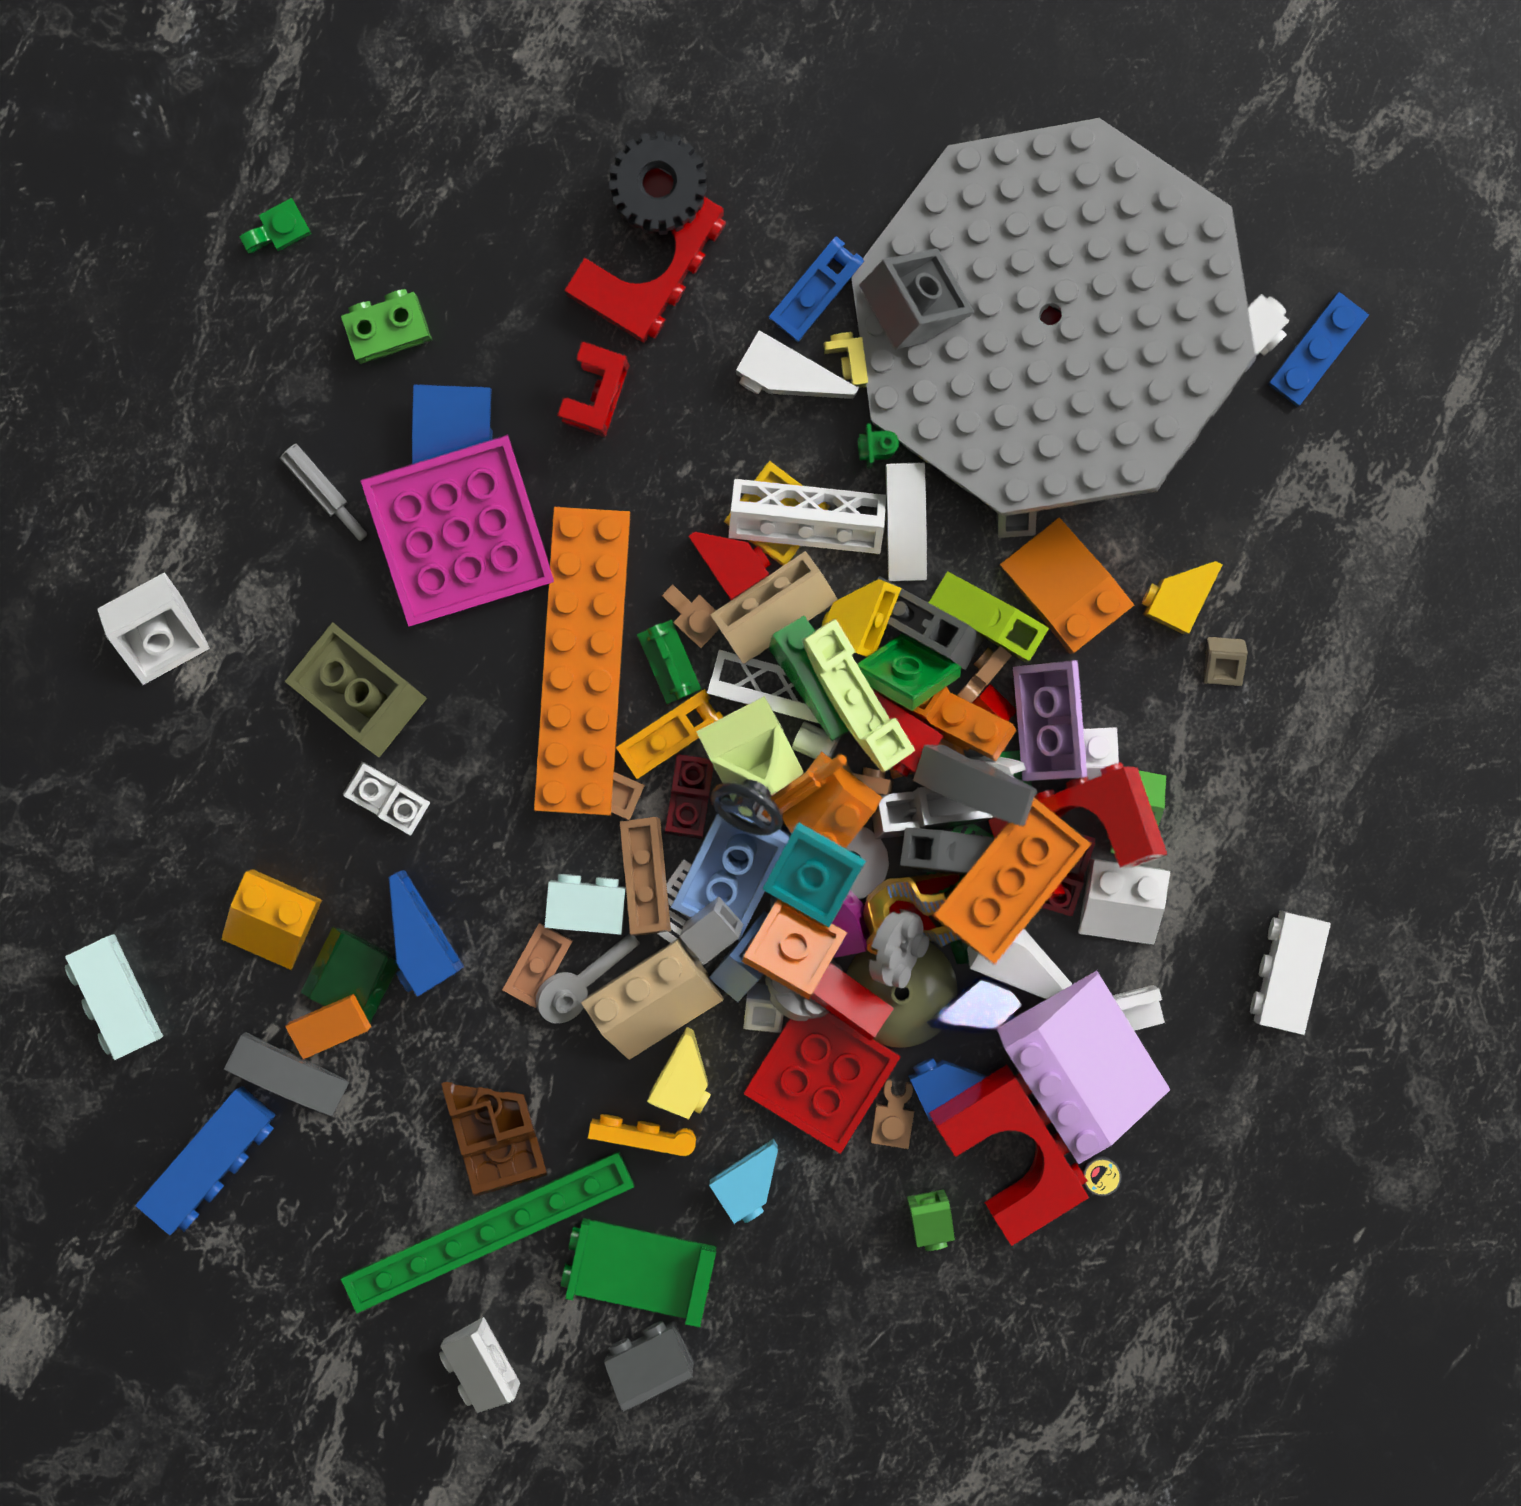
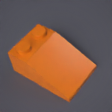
(1066, 585)

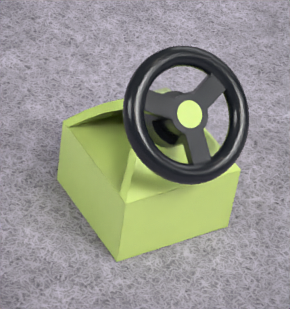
(752, 764)

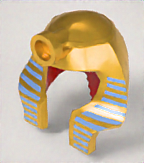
(911, 895)

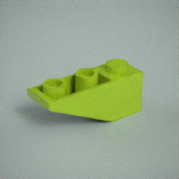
(989, 616)

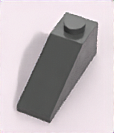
(934, 628)

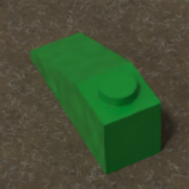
(791, 655)

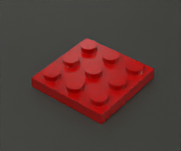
(822, 1077)

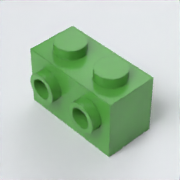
(385, 326)

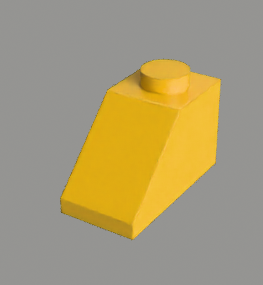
(1180, 597)
(865, 614)

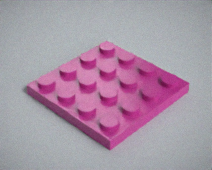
(457, 530)

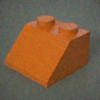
(836, 808)

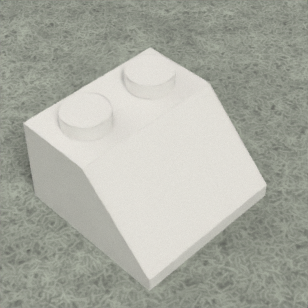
(152, 628)
(1123, 901)
(480, 1366)

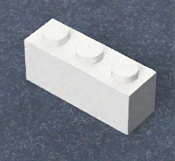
(1290, 972)

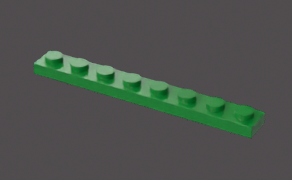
(487, 1232)

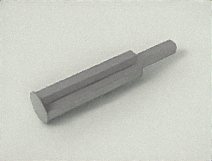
(320, 488)

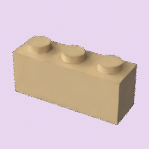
(772, 605)

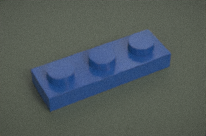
(1318, 349)

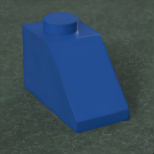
(941, 1082)

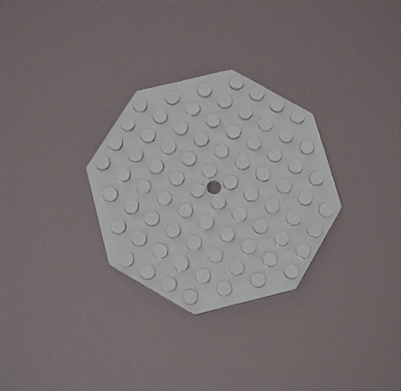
(1144, 334)

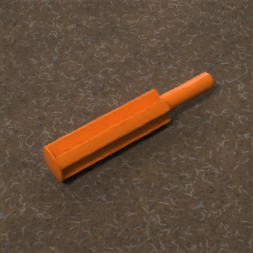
(805, 785)

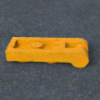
(667, 735)
(643, 1136)

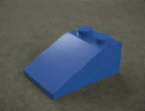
(420, 943)

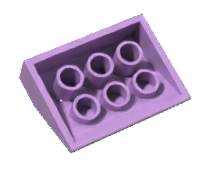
(1084, 1065)

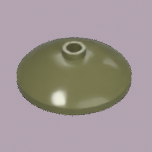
(929, 987)

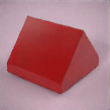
(994, 703)

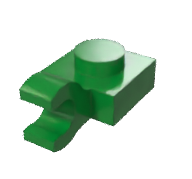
(281, 226)

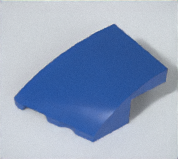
(449, 419)

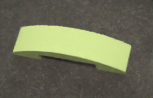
(853, 697)

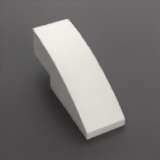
(906, 521)

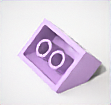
(1050, 721)

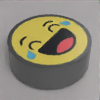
(1102, 1176)

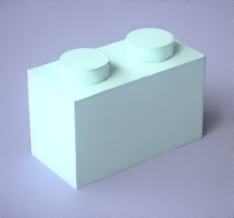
(585, 905)

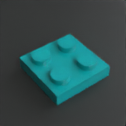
(814, 874)

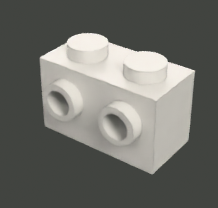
(1266, 323)

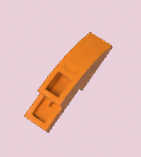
(963, 723)

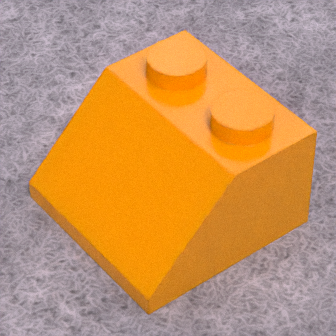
(270, 918)

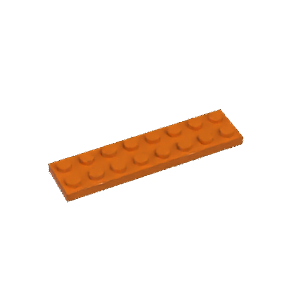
(582, 661)

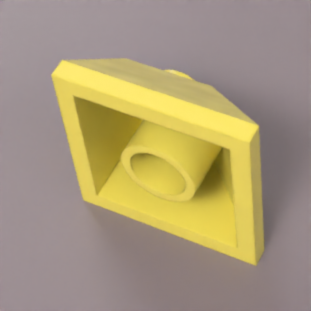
(682, 1080)

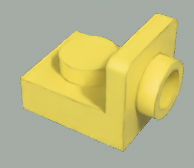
(854, 365)

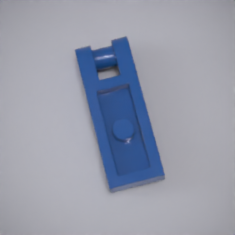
(815, 290)

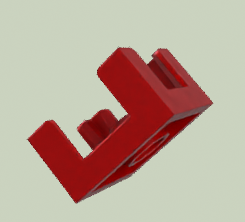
(605, 394)

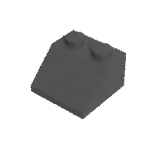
(915, 297)
(648, 1364)

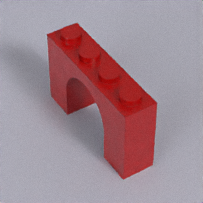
(640, 306)
(1121, 805)
(1003, 1105)

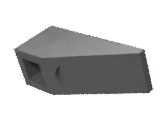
(942, 850)

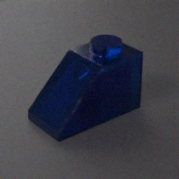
(978, 1008)

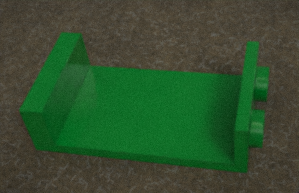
(639, 1270)

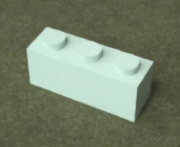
(112, 997)

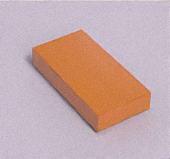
(328, 1026)

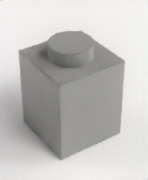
(710, 931)

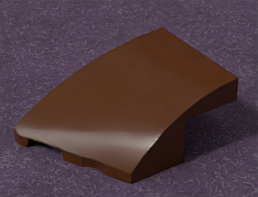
(494, 1137)

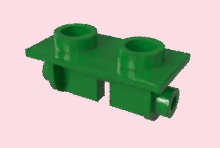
(876, 445)
(669, 661)

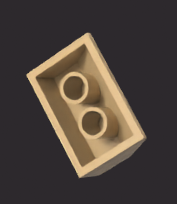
(652, 999)

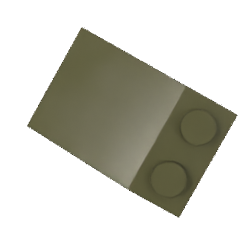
(355, 690)

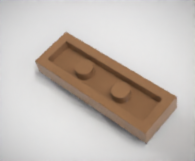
(645, 876)

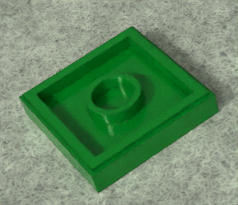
(908, 671)

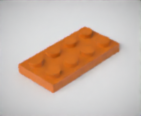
(1011, 882)

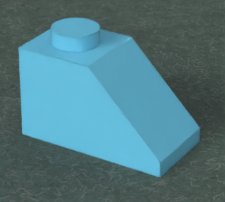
(746, 1183)

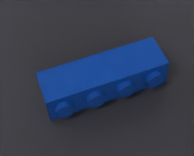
(206, 1160)

